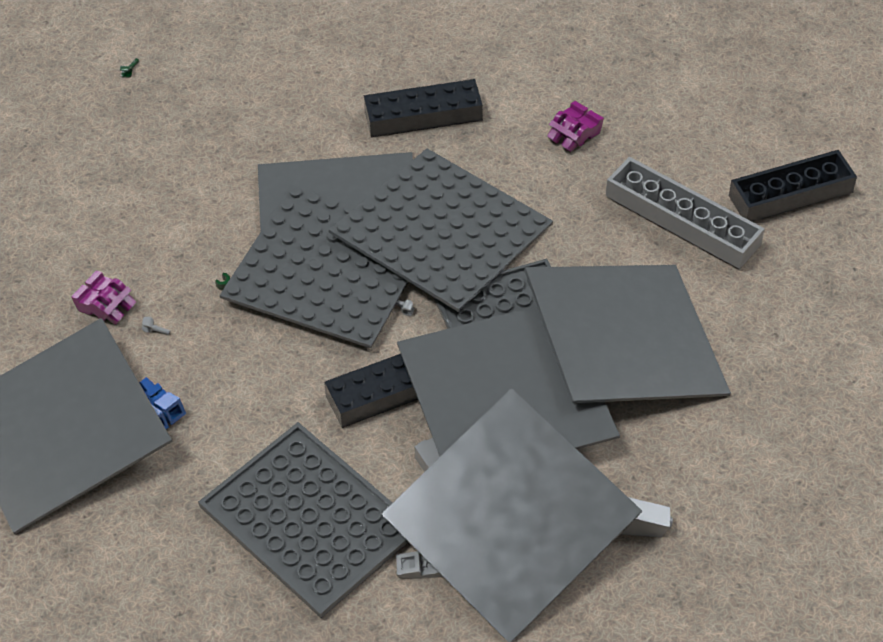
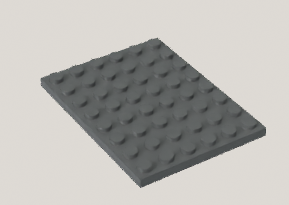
(306, 518)

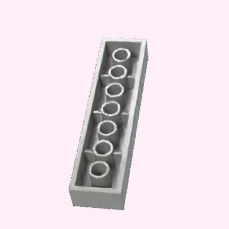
(685, 212)

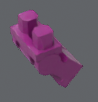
(575, 125)
(102, 296)

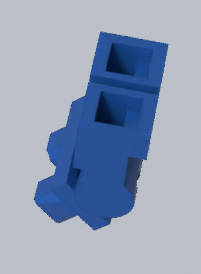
(167, 405)

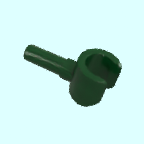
(127, 70)

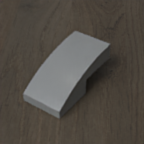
(415, 566)

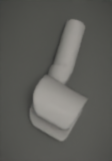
(406, 307)
(148, 326)

